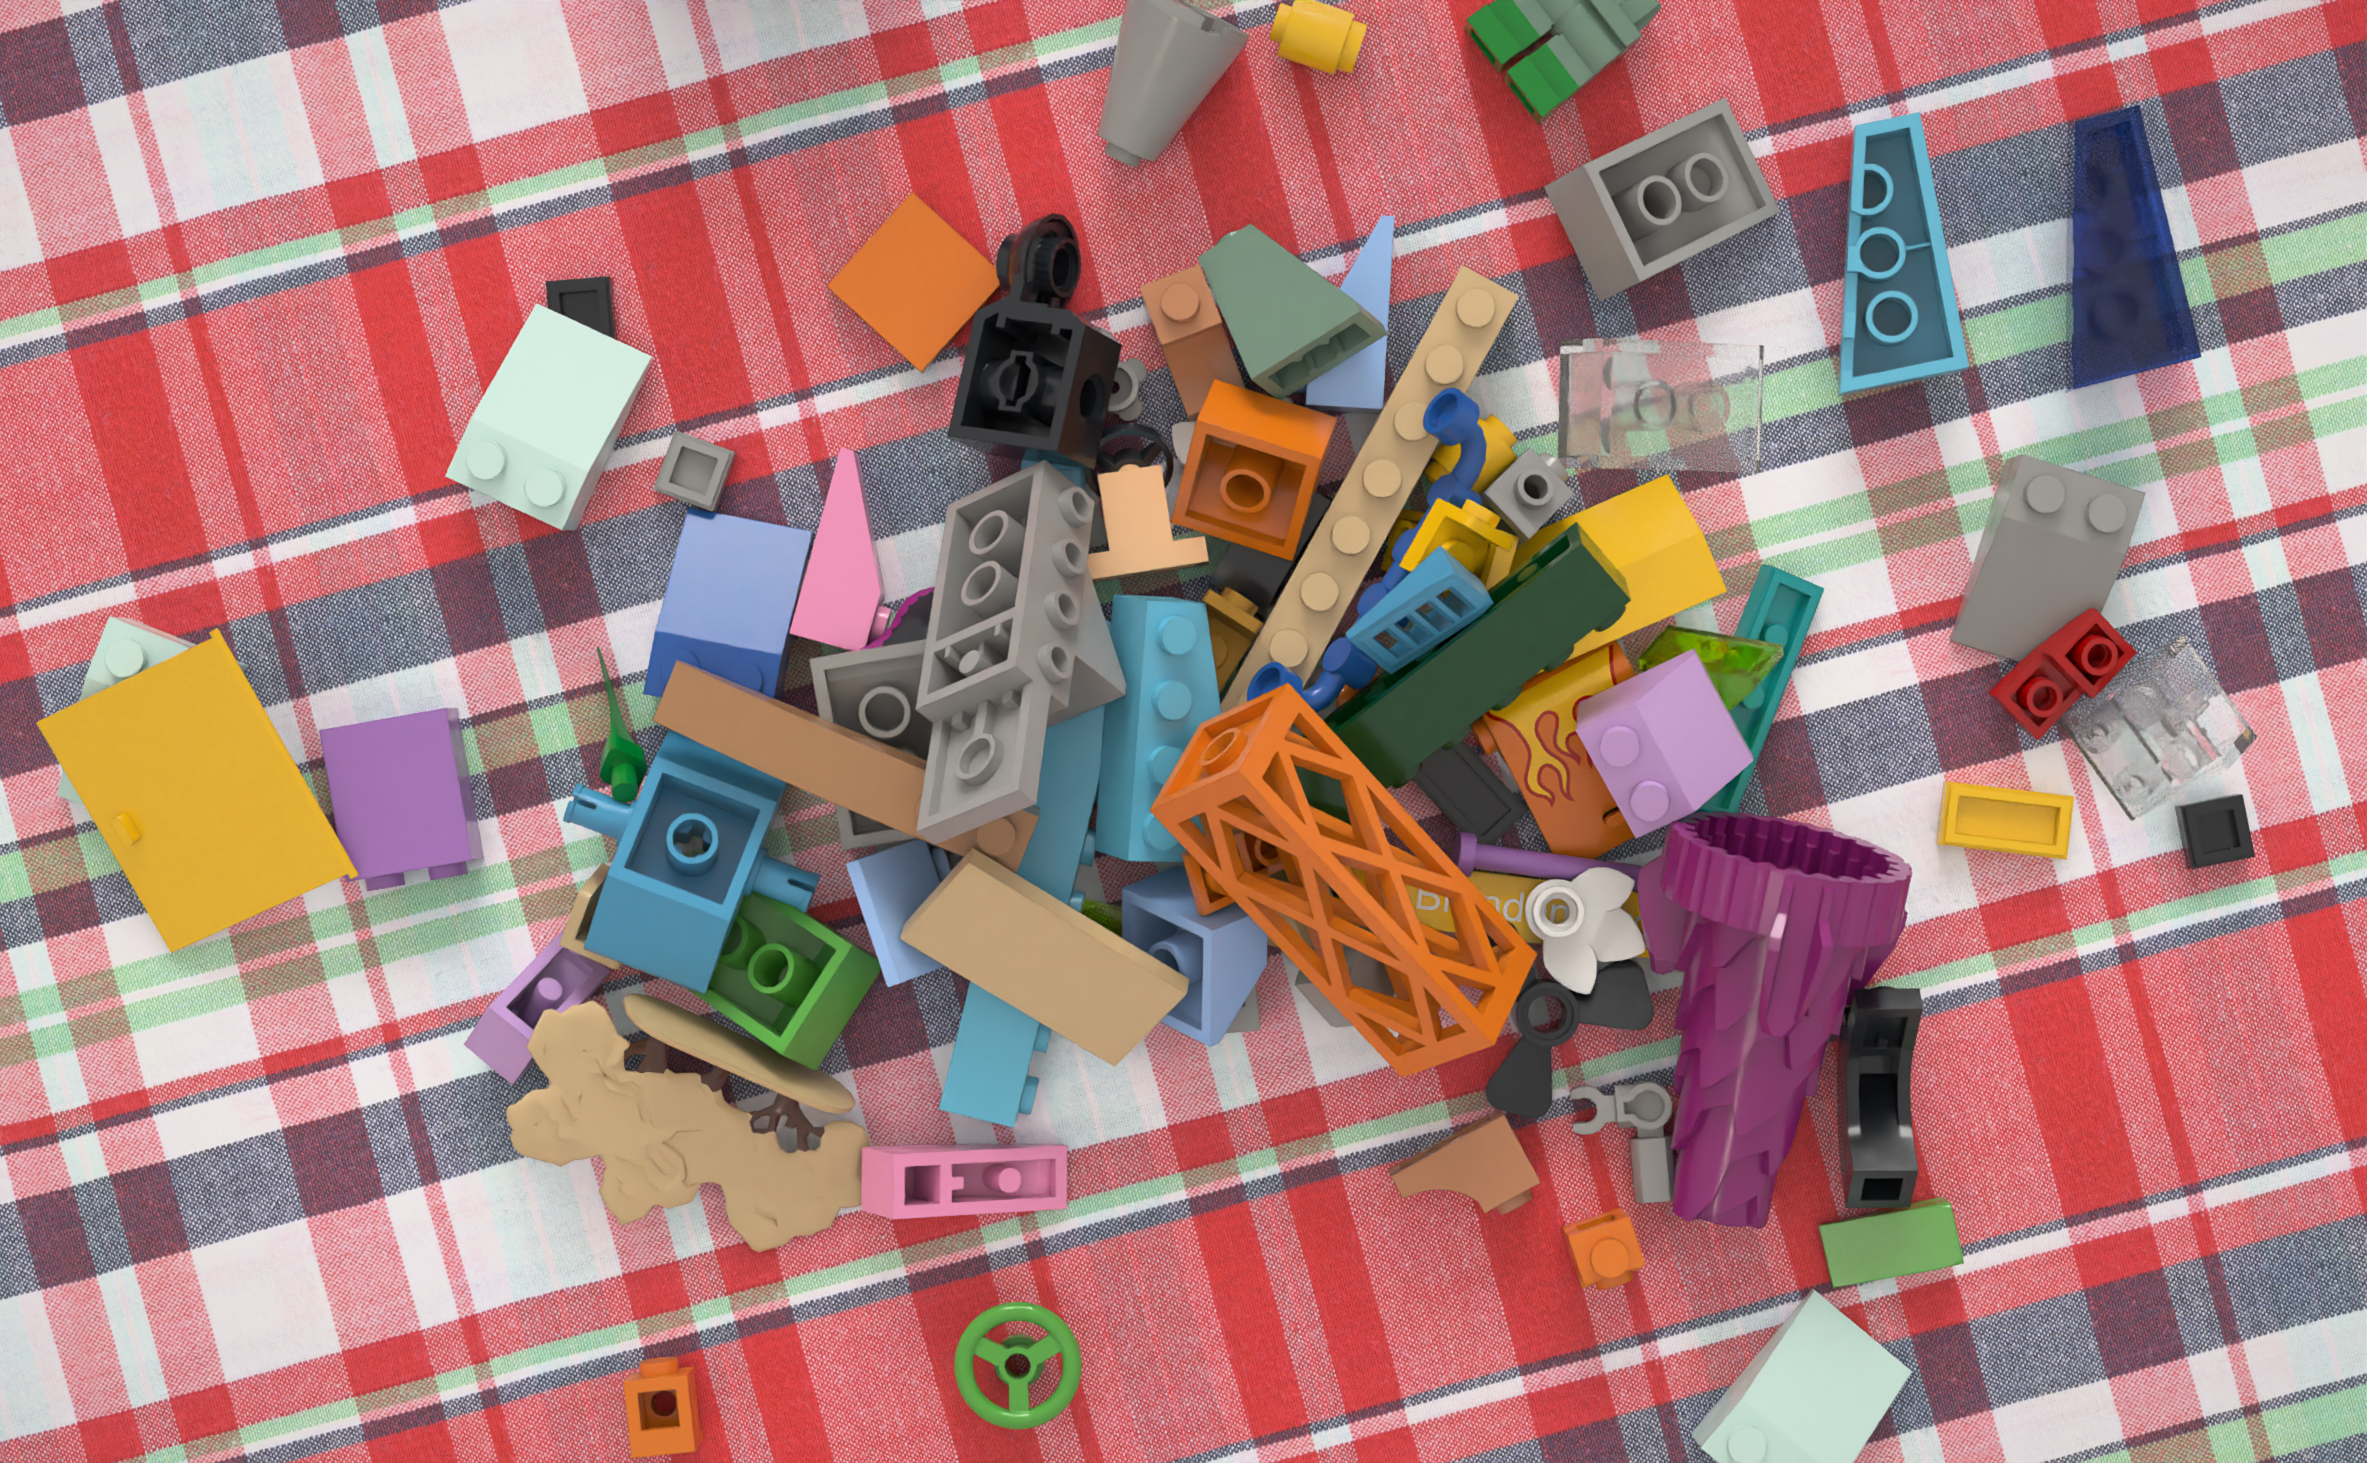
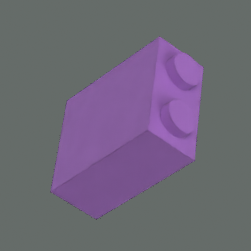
(402, 796)

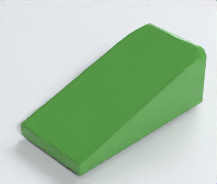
(1891, 1243)

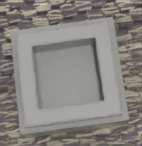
(695, 471)

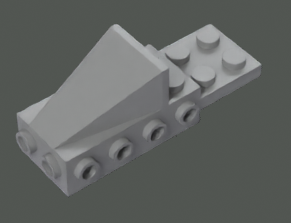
(1009, 646)

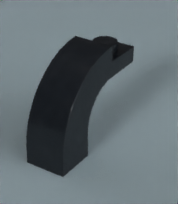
(1874, 1097)

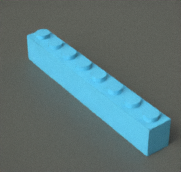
(994, 1038)

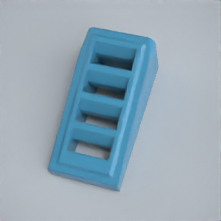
(1423, 585)

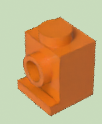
(1604, 1249)
(656, 1431)

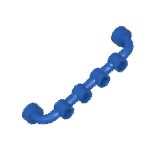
(1451, 420)

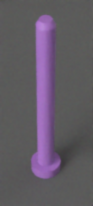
(1471, 855)

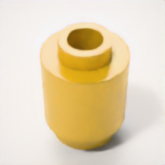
(1318, 36)
(1498, 455)

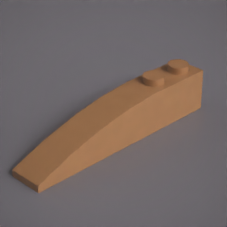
(823, 759)

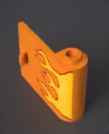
(1549, 760)

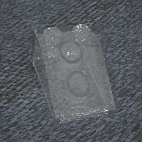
(1660, 405)

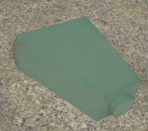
(1283, 312)

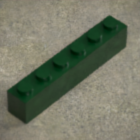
(1439, 695)

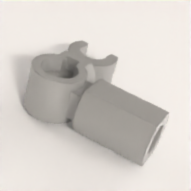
(1643, 1107)

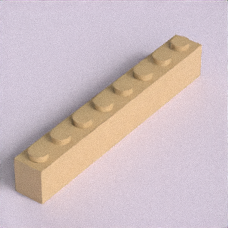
(1376, 483)

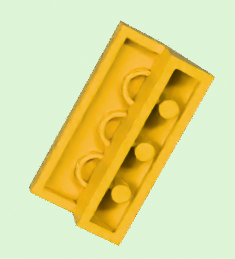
(1652, 545)

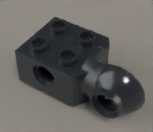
(1032, 370)

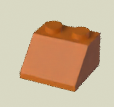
(1253, 469)

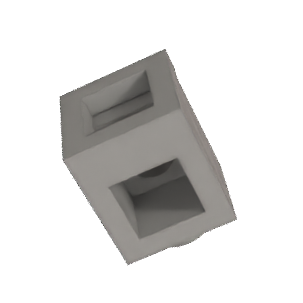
(1538, 476)

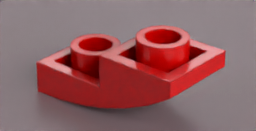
(2062, 668)

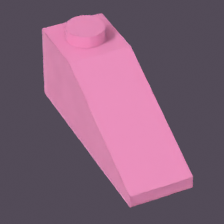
(844, 577)
(962, 1179)

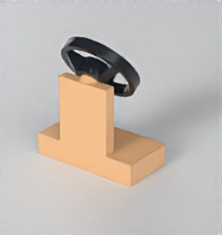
(1138, 511)

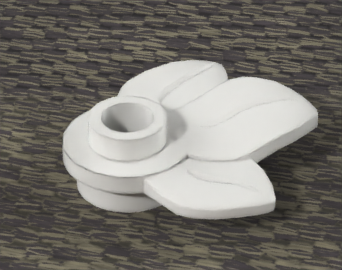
(1591, 930)

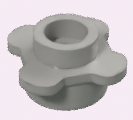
(1126, 401)

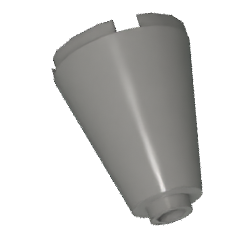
(1161, 73)

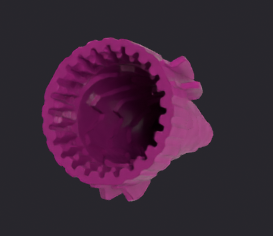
(1771, 944)

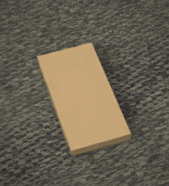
(1044, 957)

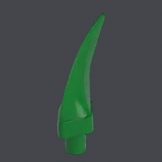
(622, 760)

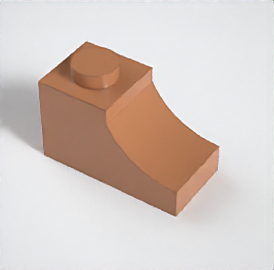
(1190, 336)
(1475, 1161)

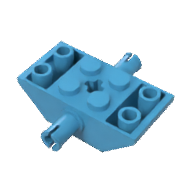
(678, 910)

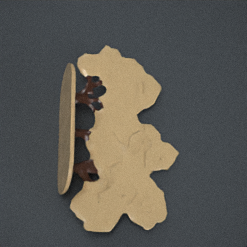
(676, 1131)

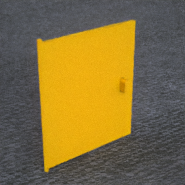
(196, 794)

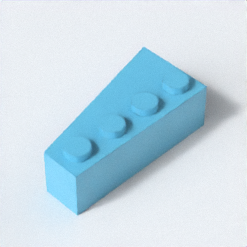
(1897, 275)
(1169, 692)

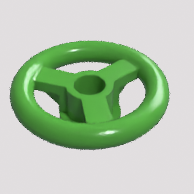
(976, 1343)

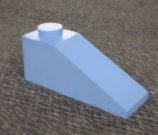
(1360, 380)

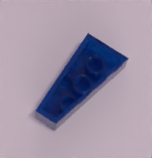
(2121, 263)

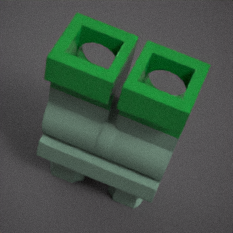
(1584, 44)

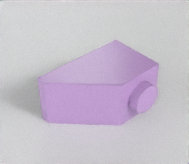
(550, 981)

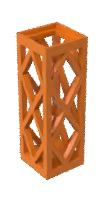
(1245, 767)

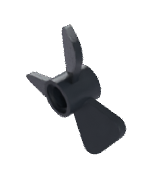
(1525, 1075)

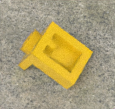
(1459, 531)

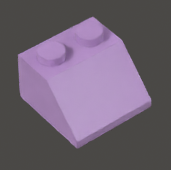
(1662, 742)

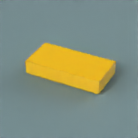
(2005, 820)

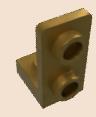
(1230, 629)

